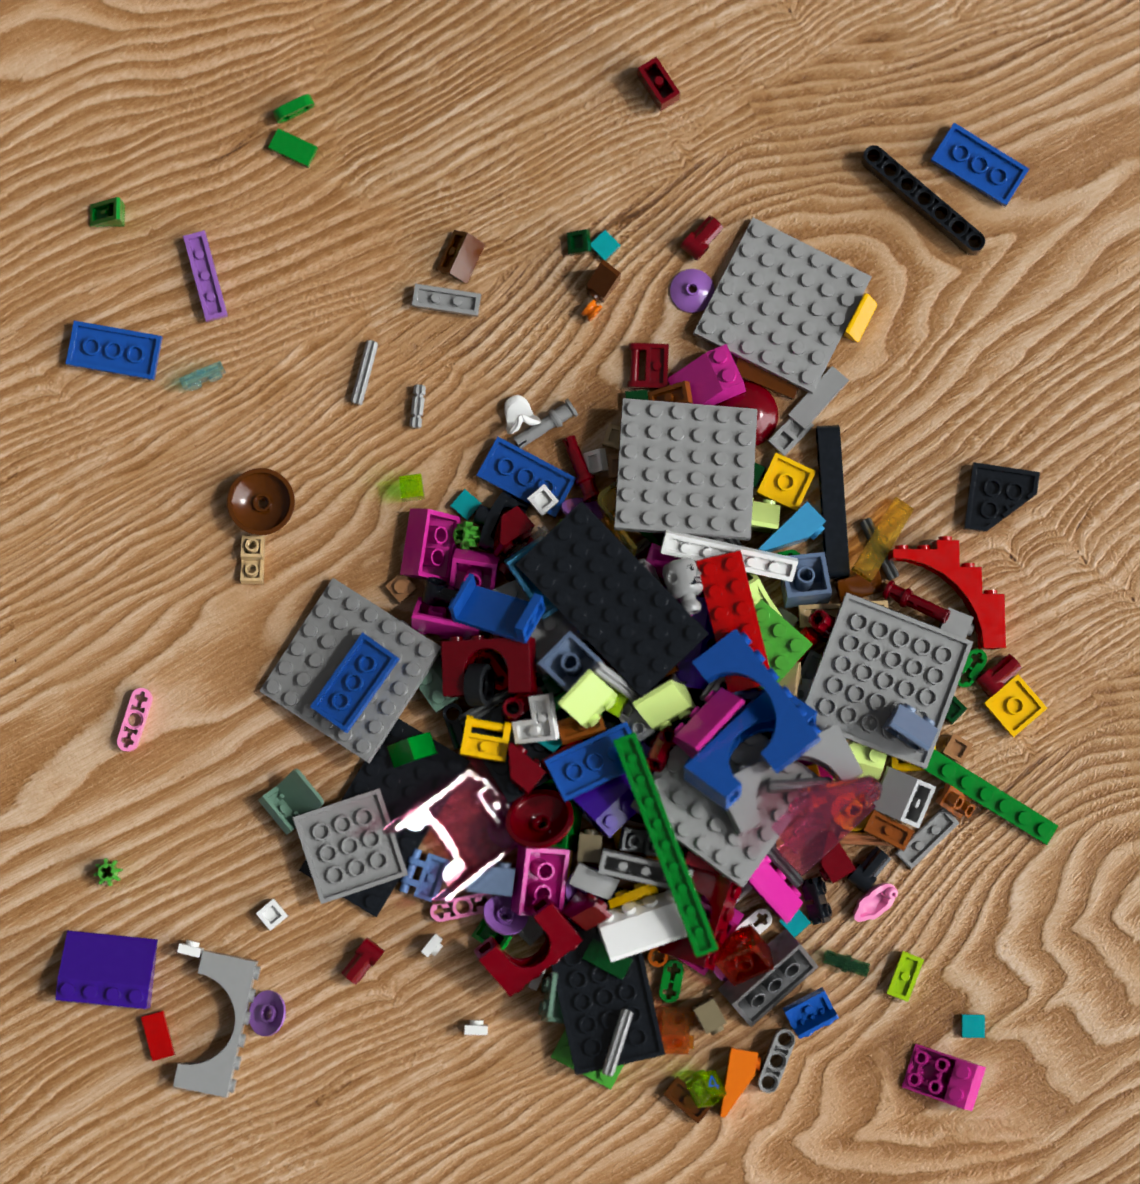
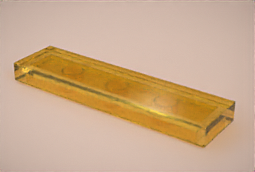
(882, 539)

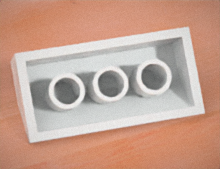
(641, 926)

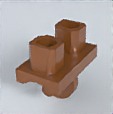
(954, 801)

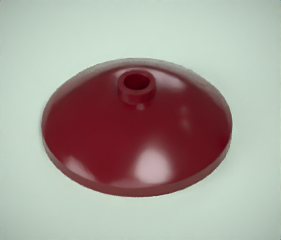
(760, 399)
(537, 810)

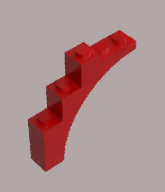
(966, 581)

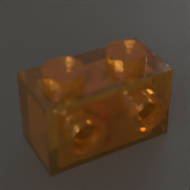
(676, 1029)

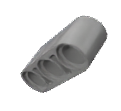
(769, 1070)

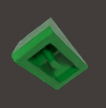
(108, 213)
(412, 749)
(484, 932)

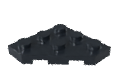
(996, 494)

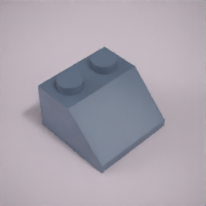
(810, 582)
(568, 661)
(911, 728)
(495, 881)

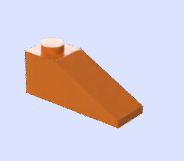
(739, 1073)

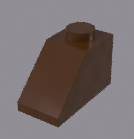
(603, 281)

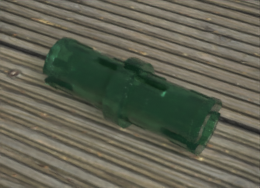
(846, 963)

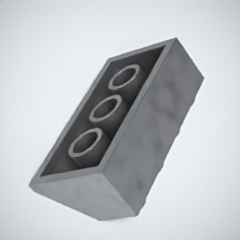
(762, 993)

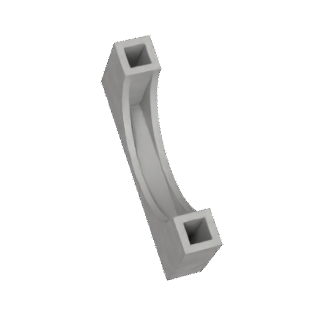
(830, 753)
(237, 979)

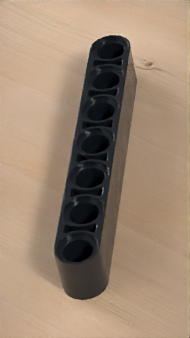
(919, 189)
(832, 500)

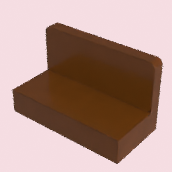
(460, 256)

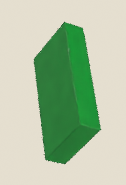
(293, 148)

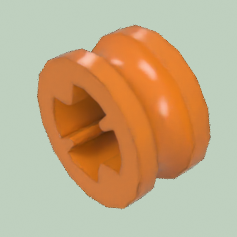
(591, 310)
(655, 963)

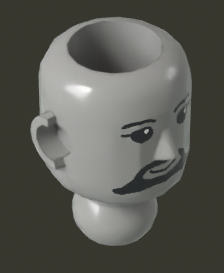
(684, 582)

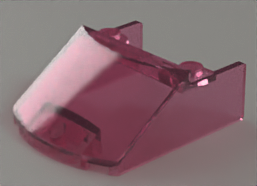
(824, 818)
(468, 823)

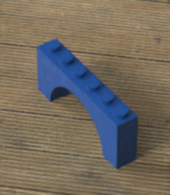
(792, 732)
(710, 767)

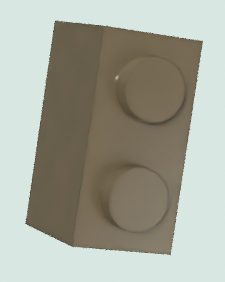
(589, 846)
(709, 1016)

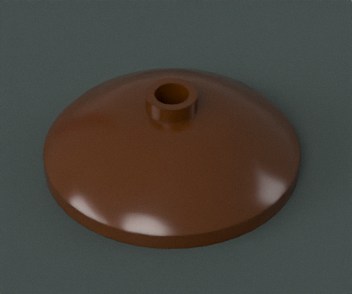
(250, 490)

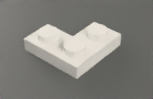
(543, 723)

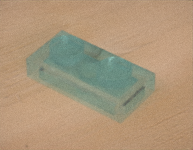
(194, 380)

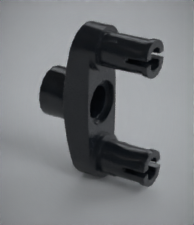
(489, 518)

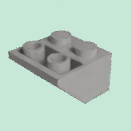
(904, 797)

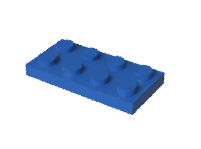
(979, 165)
(114, 350)
(523, 474)
(354, 682)
(587, 764)

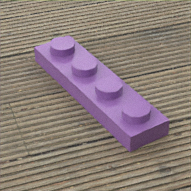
(205, 276)

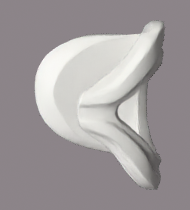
(518, 411)

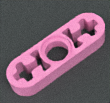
(124, 734)
(478, 897)

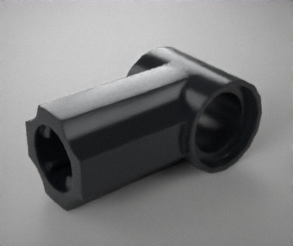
(438, 593)
(454, 727)
(866, 873)

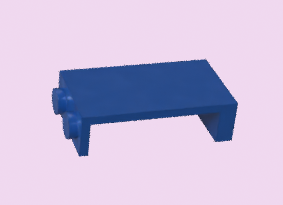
(496, 611)

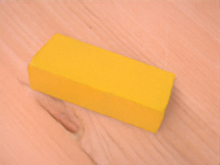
(860, 318)

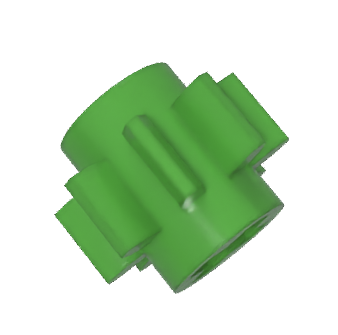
(466, 535)
(101, 873)

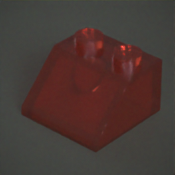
(744, 956)

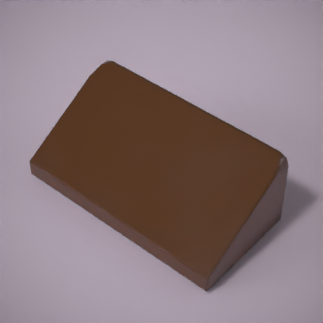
(858, 586)

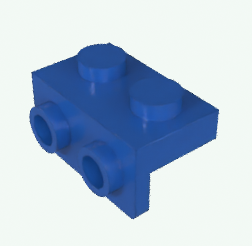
(810, 1013)

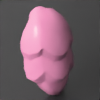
(875, 902)

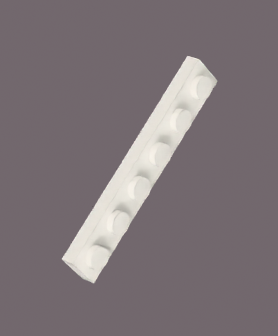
(754, 560)

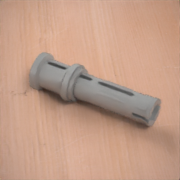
(555, 418)

